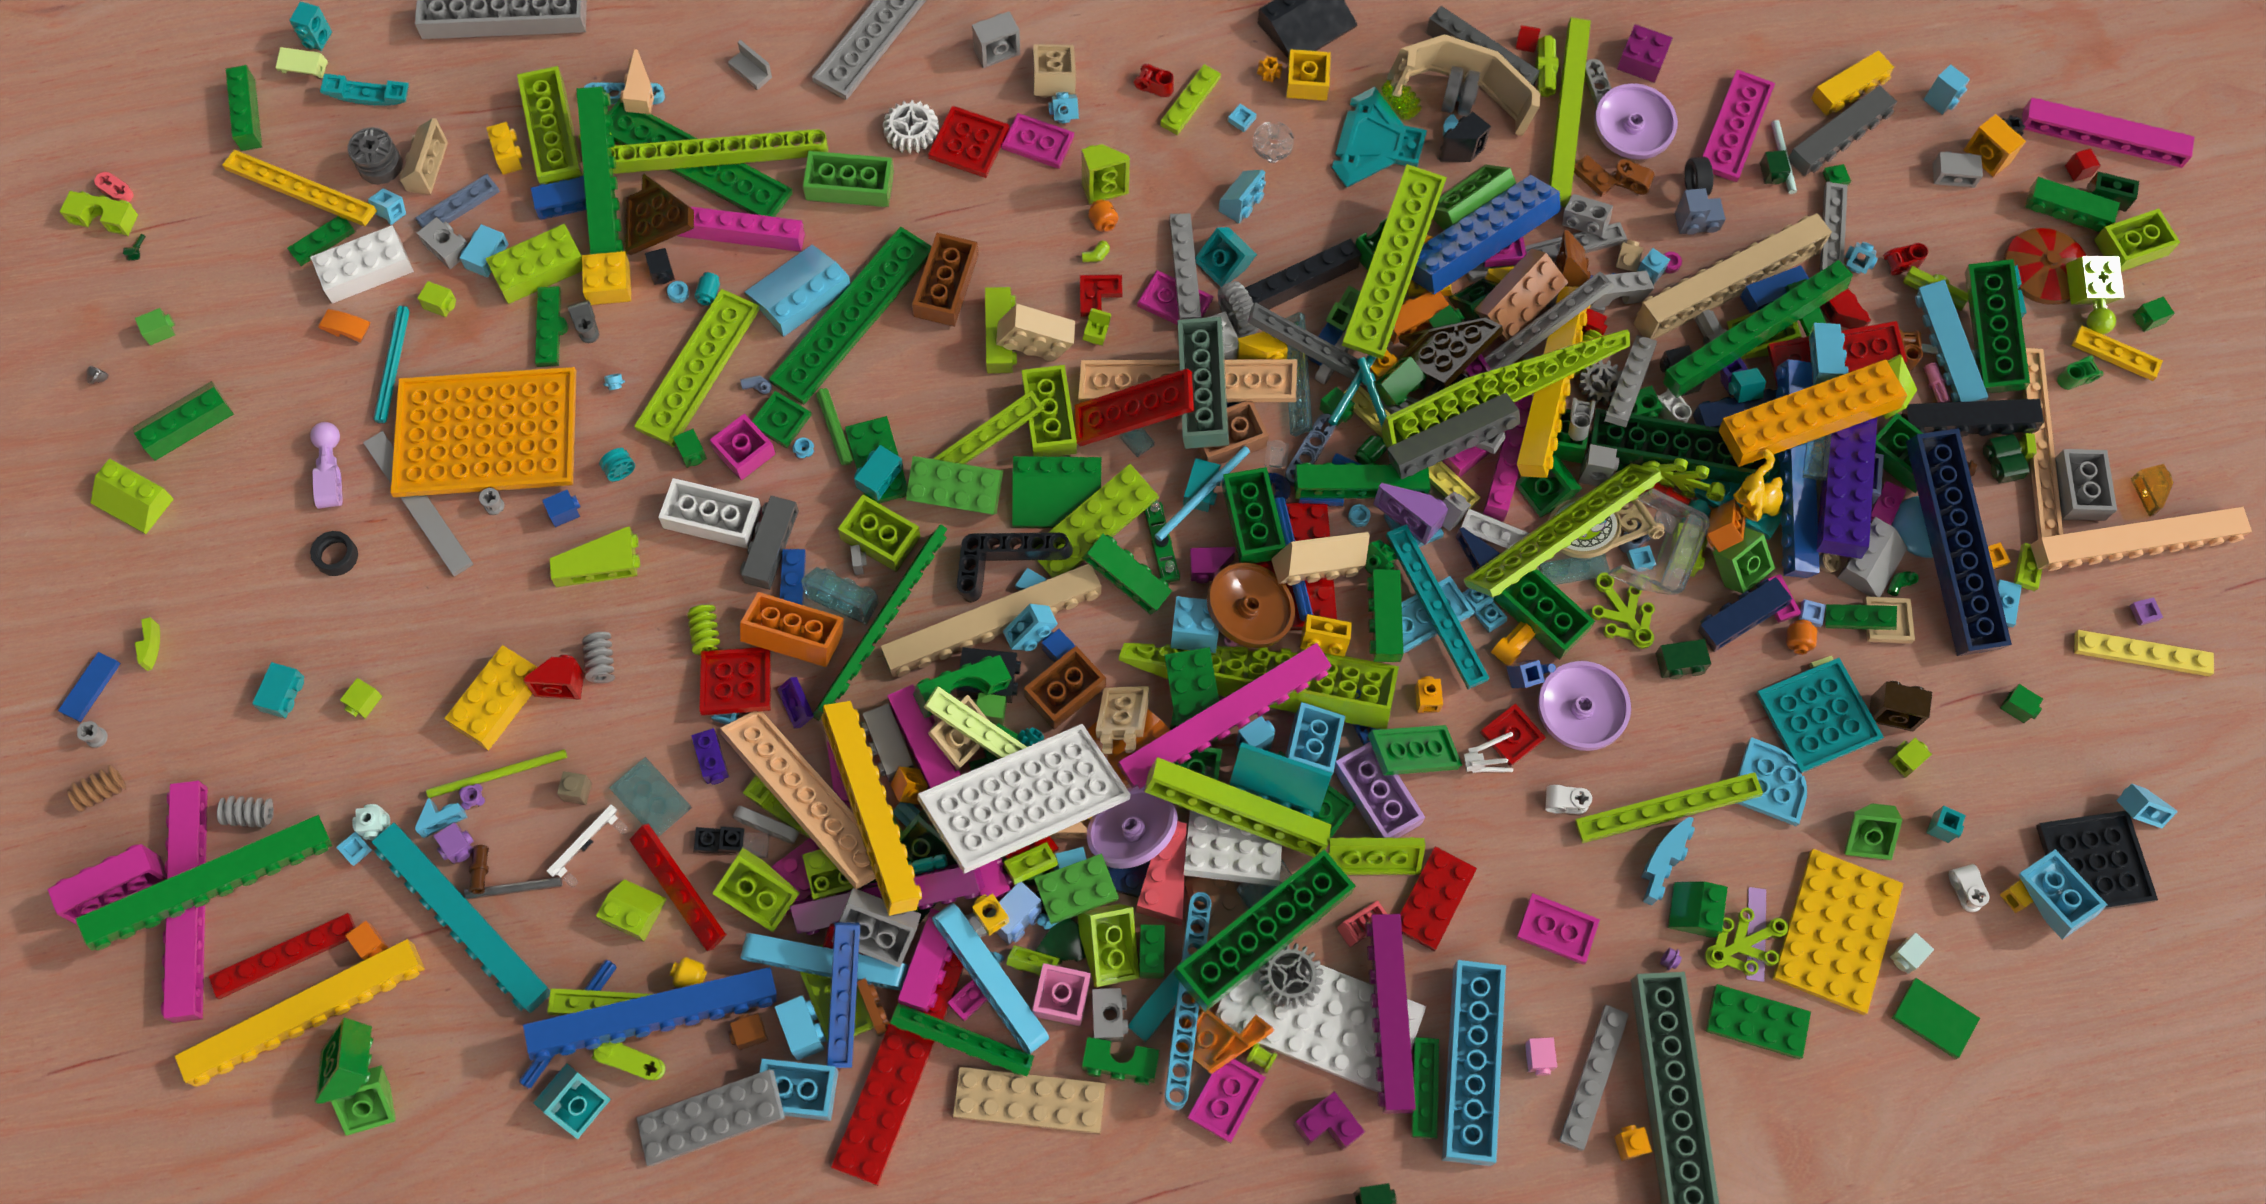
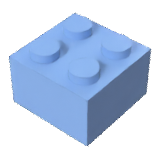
(1022, 908)

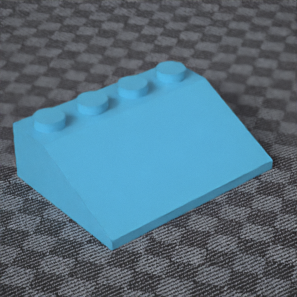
(799, 289)

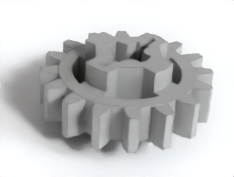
(1595, 385)

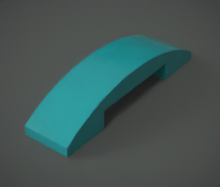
(364, 93)
(1156, 1008)

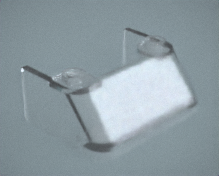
(1679, 551)

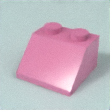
(1061, 994)

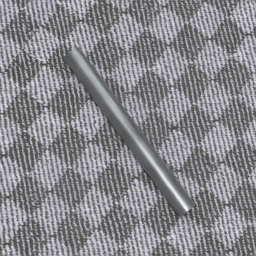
(517, 887)

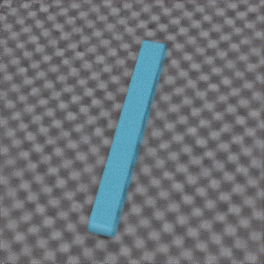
(1187, 1011)

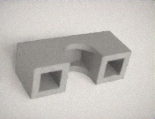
(1630, 286)

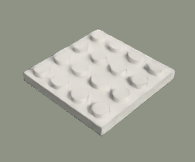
(1230, 853)

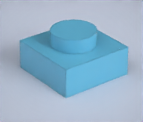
(1242, 117)
(1641, 557)
(354, 848)

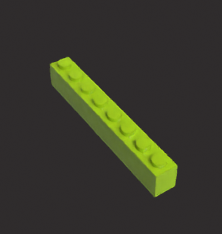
(1237, 808)

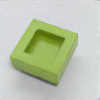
(2028, 446)

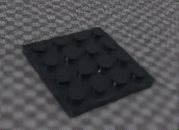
(2104, 854)

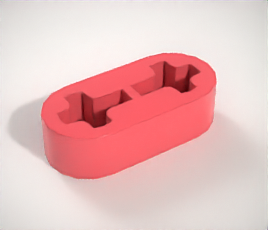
(116, 184)

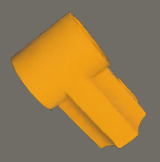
(1510, 648)

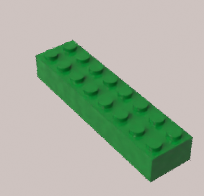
(1264, 930)

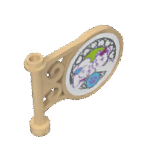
(1607, 534)

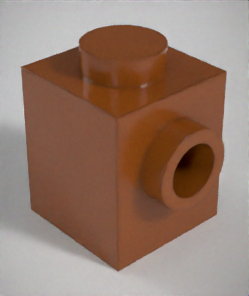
(747, 1031)

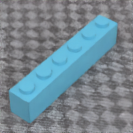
(1951, 343)

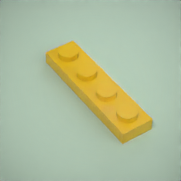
(2117, 353)

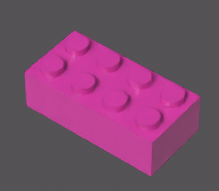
(107, 882)

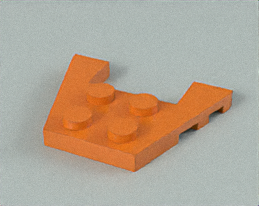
(1218, 1042)

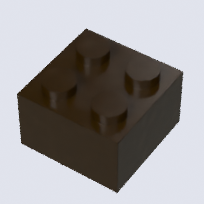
(1900, 705)

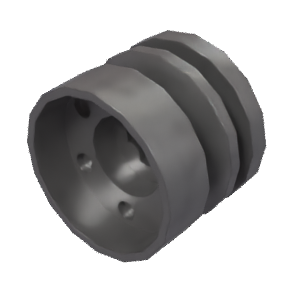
(375, 155)

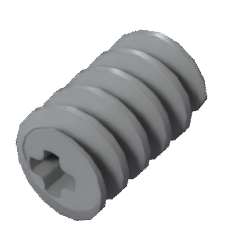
(597, 657)
(243, 813)

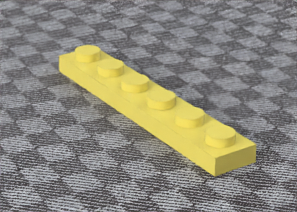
(2144, 653)

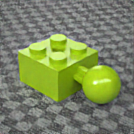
(2096, 283)

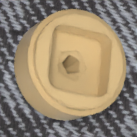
(1829, 563)

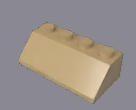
(1321, 558)

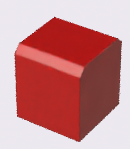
(2082, 165)

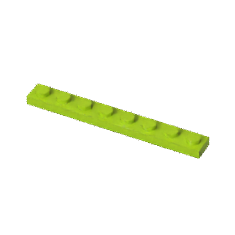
(1668, 807)

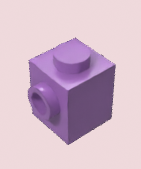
(454, 843)

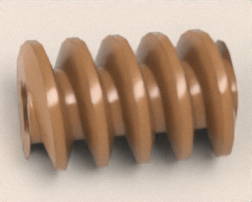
(96, 789)

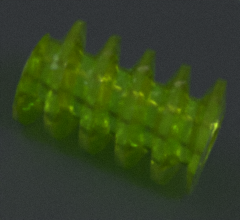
(1406, 104)

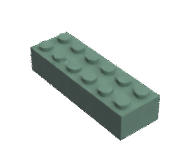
(1203, 354)

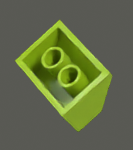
(1104, 173)
(129, 496)

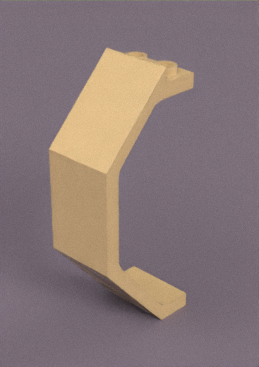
(1496, 76)

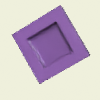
(2146, 611)

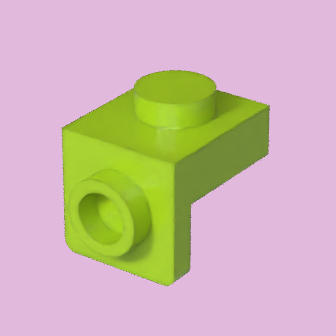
(1097, 327)

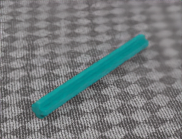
(391, 364)

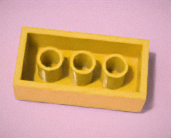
(492, 698)

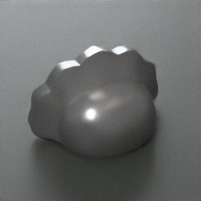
(95, 375)

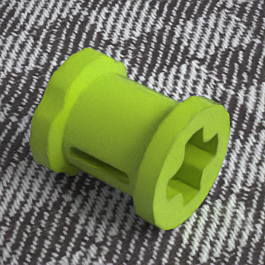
(1261, 1057)

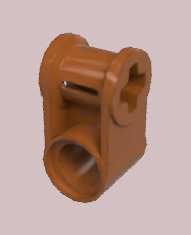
(1634, 177)
(1912, 348)

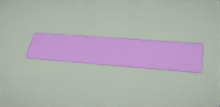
(1757, 903)

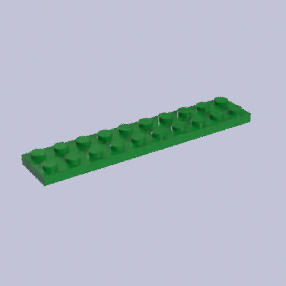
(732, 182)
(851, 316)
(884, 617)

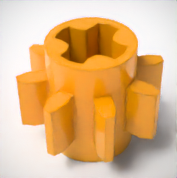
(1269, 69)

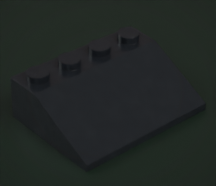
(1305, 23)

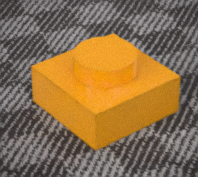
(1998, 555)

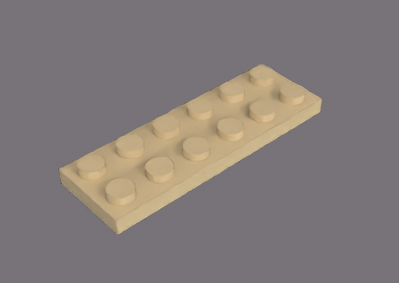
(1029, 1100)

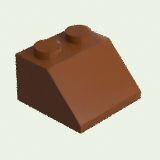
(1572, 261)

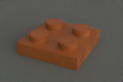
(870, 999)

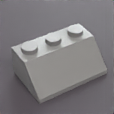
(1879, 562)

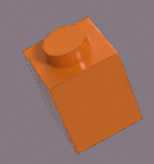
(366, 940)

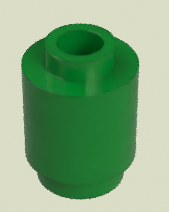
(1370, 450)

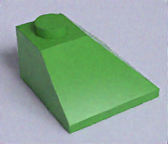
(1874, 832)

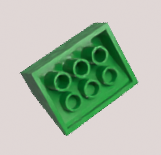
(1051, 488)

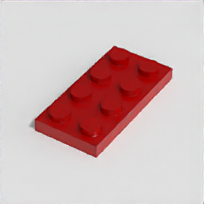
(1435, 898)

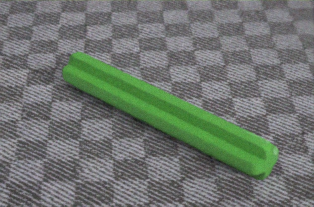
(834, 426)

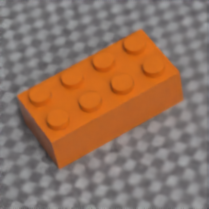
(791, 629)

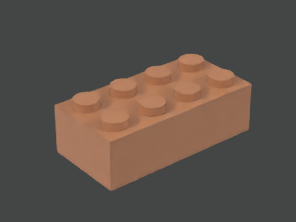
(1522, 293)

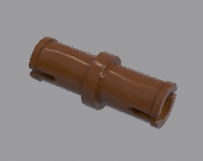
(478, 869)

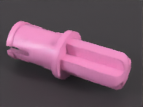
(1936, 382)

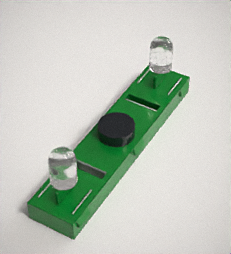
(1163, 549)

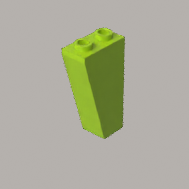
(597, 560)

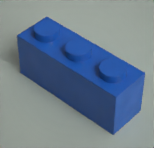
(559, 198)
(1770, 289)

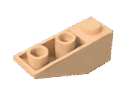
(638, 91)

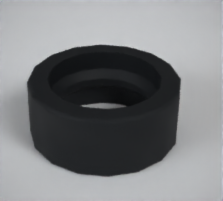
(1699, 174)
(326, 540)

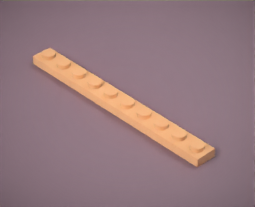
(2043, 463)

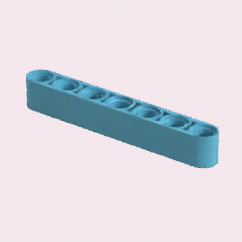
(818, 960)
(990, 978)

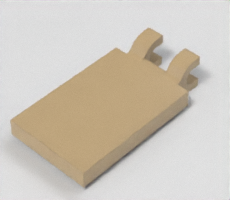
(1122, 716)

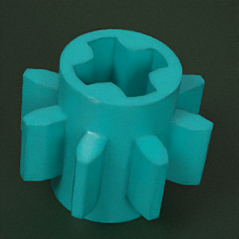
(1030, 736)

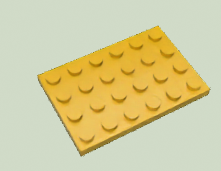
(1838, 931)

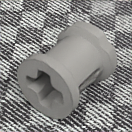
(491, 499)
(92, 734)

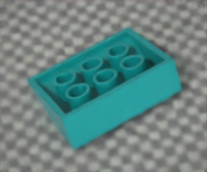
(1280, 779)

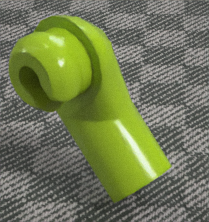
(1097, 254)

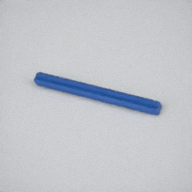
(1299, 589)
(596, 984)

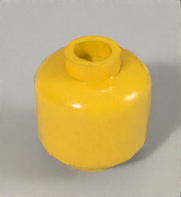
(687, 973)

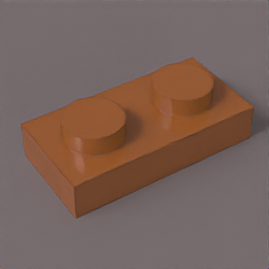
(1594, 175)

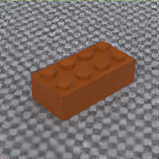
(945, 279)

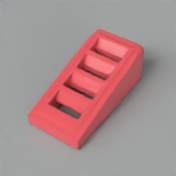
(1350, 930)

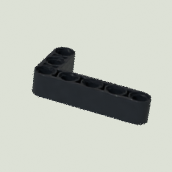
(1004, 552)

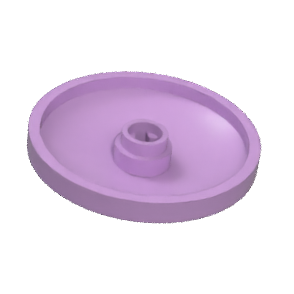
(1635, 121)
(1584, 705)
(1132, 830)

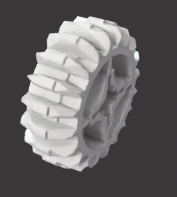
(899, 121)

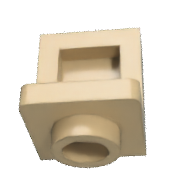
(1629, 256)

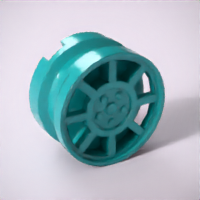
(616, 463)

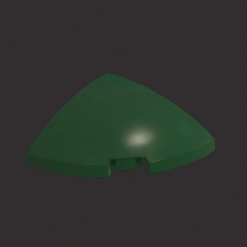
(1063, 942)

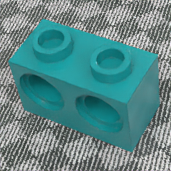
(310, 26)

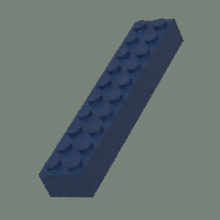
(1958, 542)

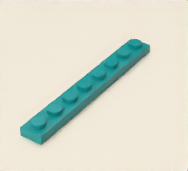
(1437, 607)

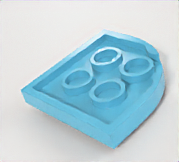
(1779, 779)

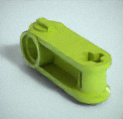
(629, 1060)

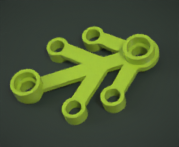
(1685, 480)
(1624, 614)
(1743, 945)

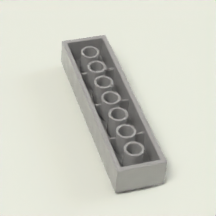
(498, 17)

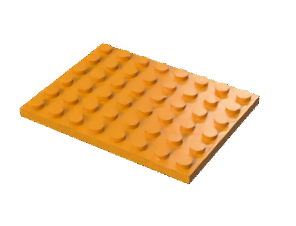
(484, 432)

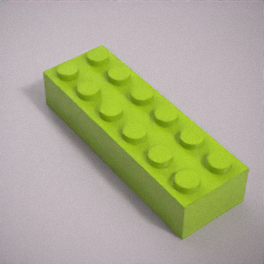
(549, 125)

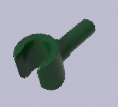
(134, 252)

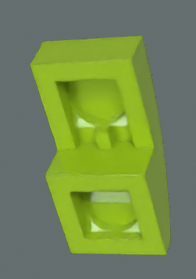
(148, 649)

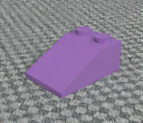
(1416, 509)

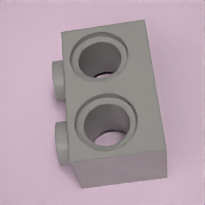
(1587, 215)

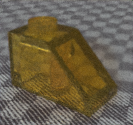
(2153, 487)

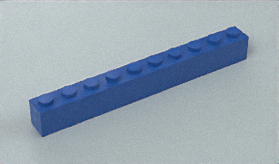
(1799, 499)
(649, 1013)

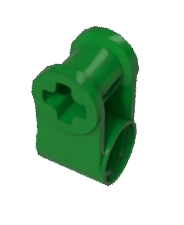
(2079, 373)

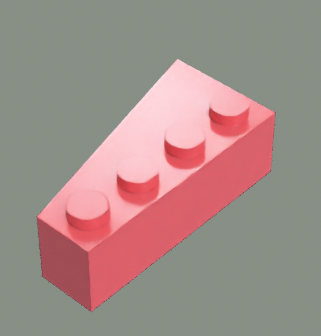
(1164, 882)

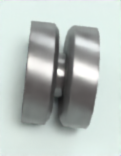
(1461, 91)

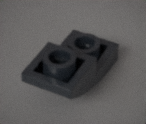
(718, 840)

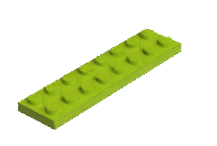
(697, 367)

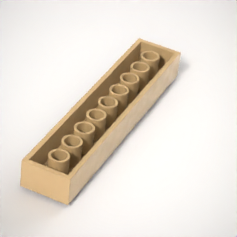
(1730, 277)

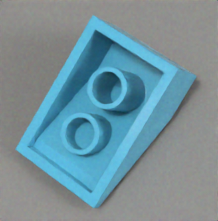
(2061, 894)

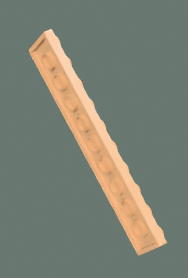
(1245, 379)
(801, 793)

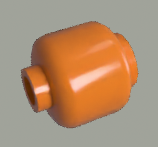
(1103, 215)
(1801, 637)

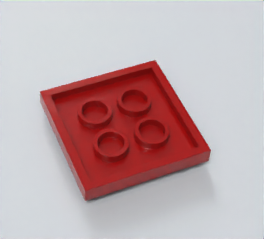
(969, 141)
(735, 681)

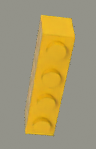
(1852, 83)

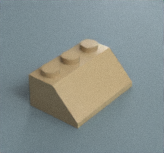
(424, 158)

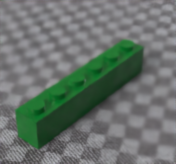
(1352, 480)

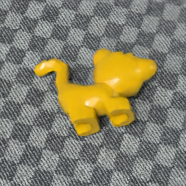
(1760, 497)

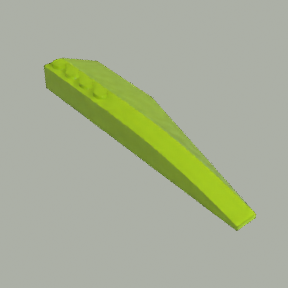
(1336, 692)

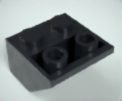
(1465, 140)

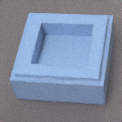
(1812, 612)

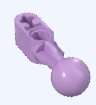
(326, 475)

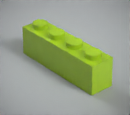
(997, 303)

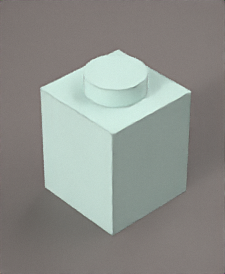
(1911, 953)

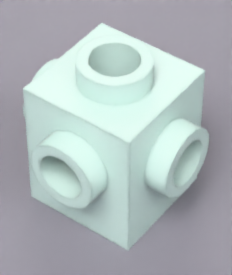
(370, 821)

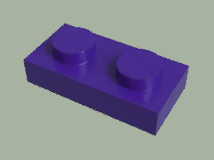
(795, 702)

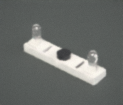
(584, 843)

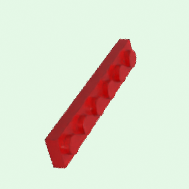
(677, 887)
(281, 956)

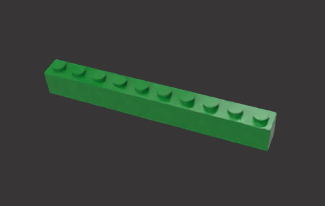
(1757, 329)
(203, 883)

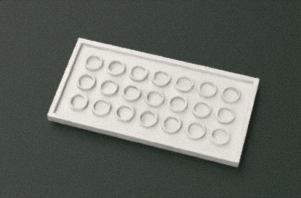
(1023, 798)
(1326, 1033)

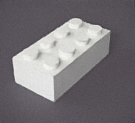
(362, 264)
(710, 513)

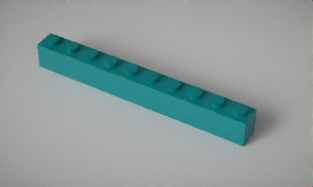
(462, 918)

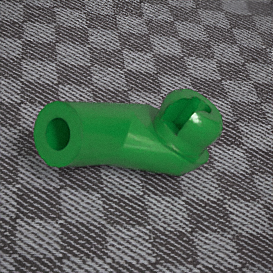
(1901, 580)

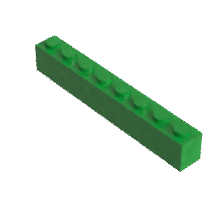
(598, 170)

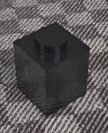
(659, 266)

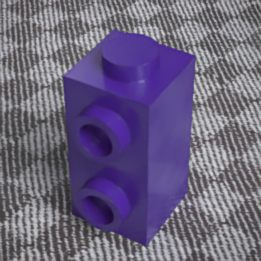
(710, 756)

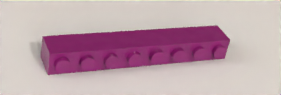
(935, 886)
(1391, 1012)

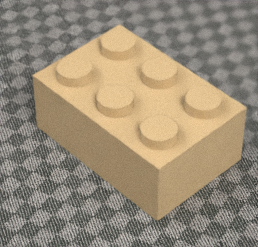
(1035, 332)

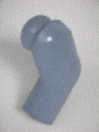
(758, 383)

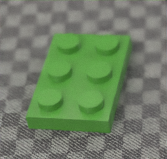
(1076, 889)

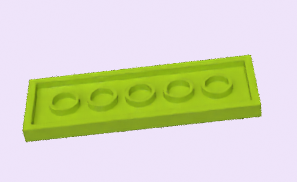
(1103, 512)

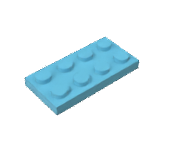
(1416, 622)

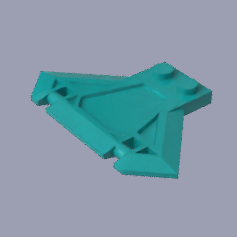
(1375, 139)

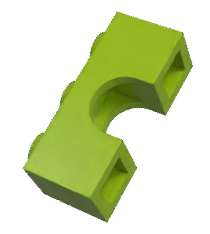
(82, 208)

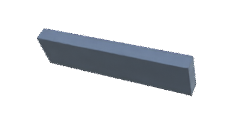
(460, 202)

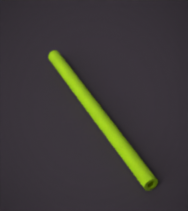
(497, 773)

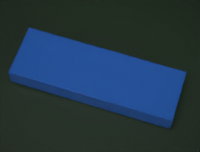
(89, 687)

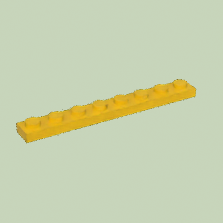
(299, 188)

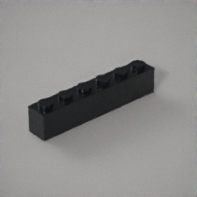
(1305, 275)
(1977, 416)

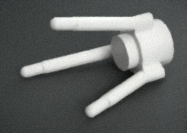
(1476, 763)

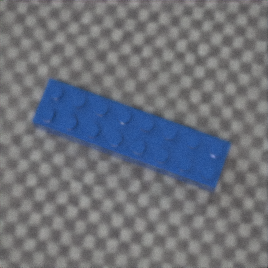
(1485, 233)

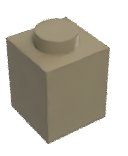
(574, 788)

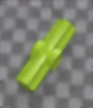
(1547, 64)
(1917, 278)

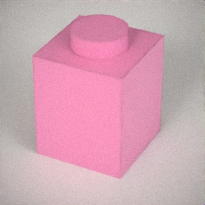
(1541, 1056)

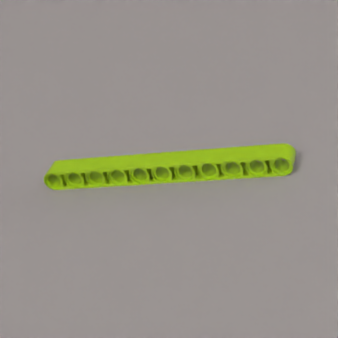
(1569, 108)
(723, 151)

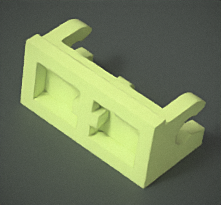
(301, 62)

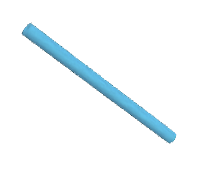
(1202, 493)

